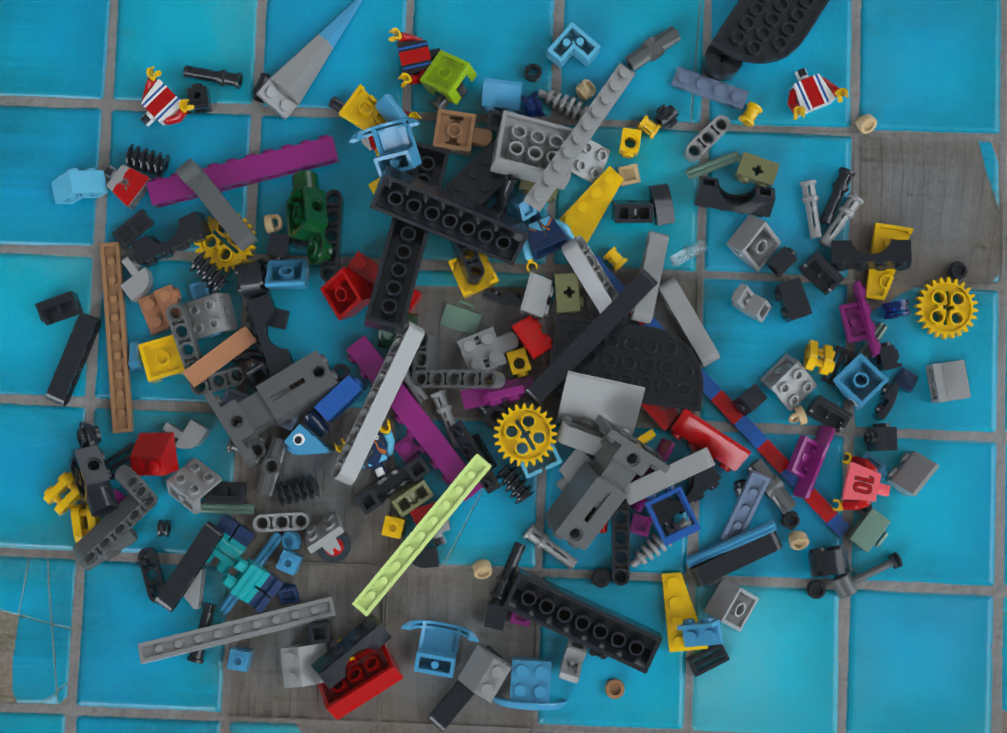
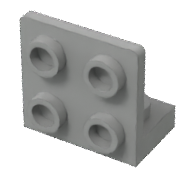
(591, 162)
(212, 315)
(789, 381)
(948, 381)
(192, 483)

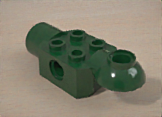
(308, 215)

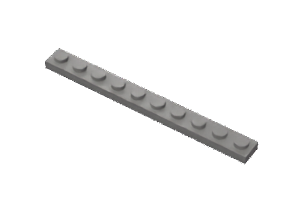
(579, 137)
(236, 630)

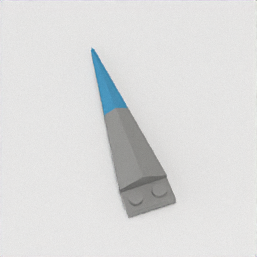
(291, 82)

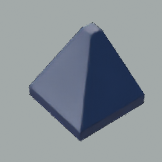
(906, 380)
(288, 594)

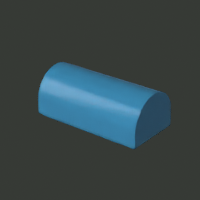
(390, 108)

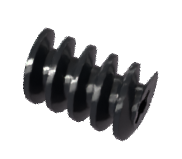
(147, 162)
(209, 273)
(514, 483)
(298, 490)

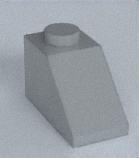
(196, 591)

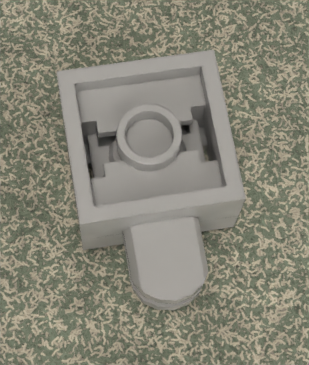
(487, 349)

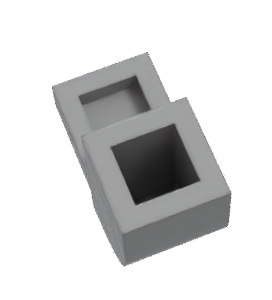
(141, 281)
(750, 303)
(191, 437)
(572, 661)

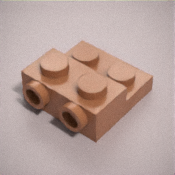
(155, 307)

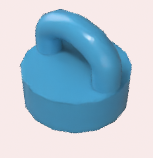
(291, 540)

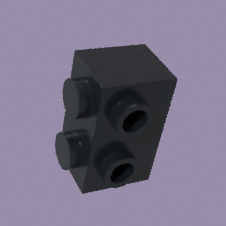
(881, 437)

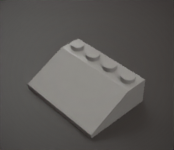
(527, 147)
(589, 396)

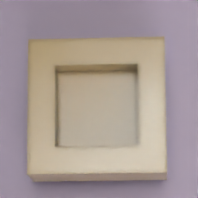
(630, 174)

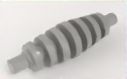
(563, 103)
(653, 547)

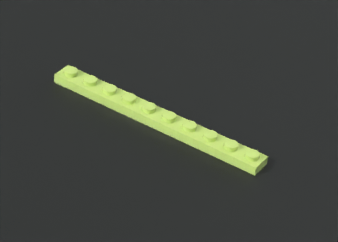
(422, 534)

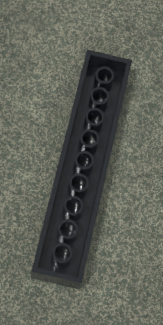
(403, 254)

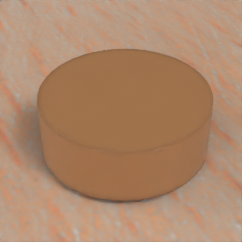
(614, 688)

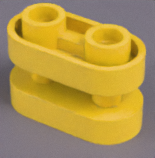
(826, 355)
(54, 493)
(78, 516)

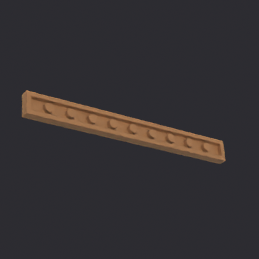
(116, 337)

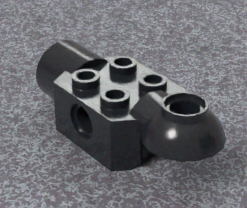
(90, 472)

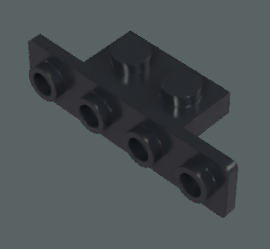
(470, 447)

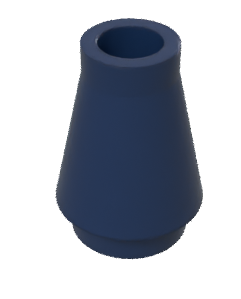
(316, 422)

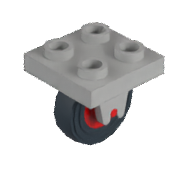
(328, 539)

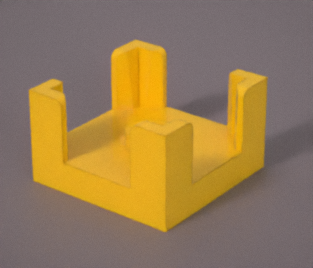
(489, 279)
(161, 358)

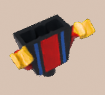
(414, 56)

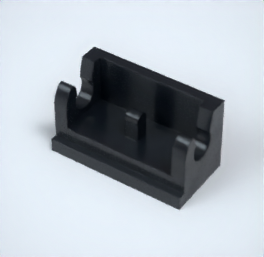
(133, 228)
(821, 273)
(59, 308)
(828, 413)
(228, 493)

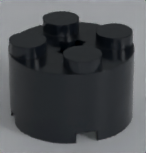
(719, 70)
(252, 278)
(828, 562)

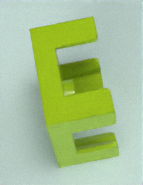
(446, 75)

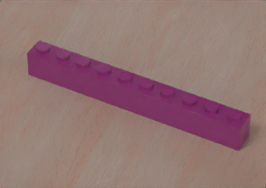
(249, 170)
(413, 416)

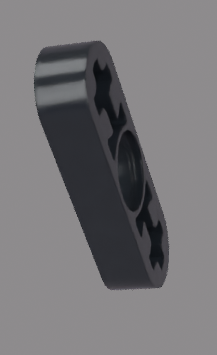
(143, 562)

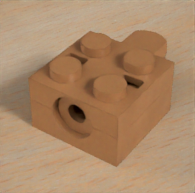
(459, 133)

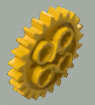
(217, 251)
(963, 310)
(509, 444)

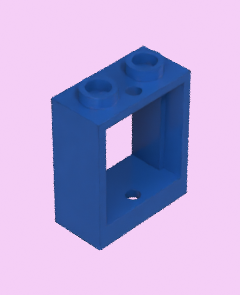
(340, 398)
(679, 533)

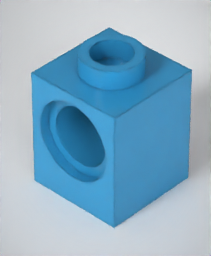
(519, 209)
(290, 562)
(240, 658)

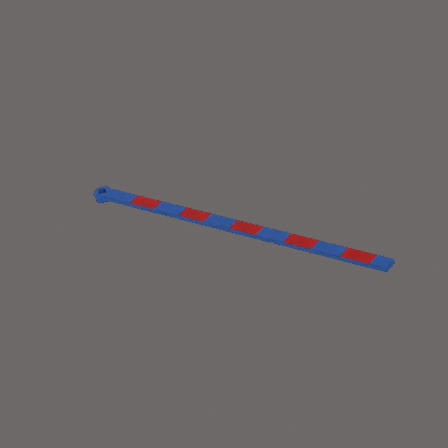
(753, 434)

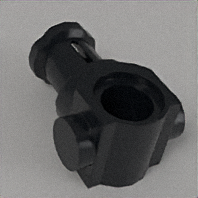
(488, 411)

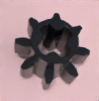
(666, 116)

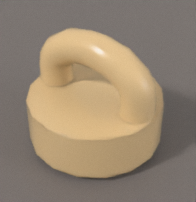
(585, 89)
(866, 123)
(270, 225)
(798, 416)
(798, 540)
(482, 569)

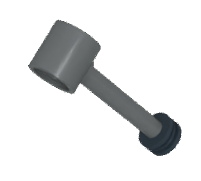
(845, 585)

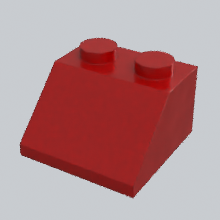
(347, 293)
(532, 337)
(154, 454)

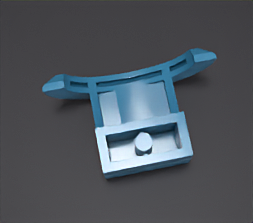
(394, 144)
(438, 646)
(530, 685)

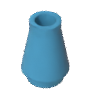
(135, 361)

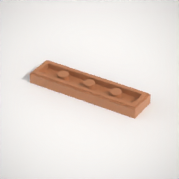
(219, 356)

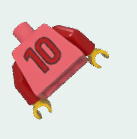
(860, 484)

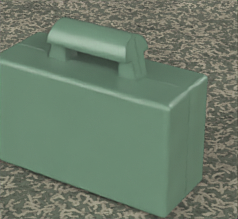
(461, 318)
(868, 530)

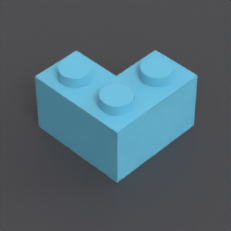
(573, 43)
(79, 184)

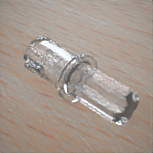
(688, 253)

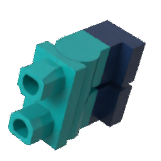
(230, 549)
(252, 583)

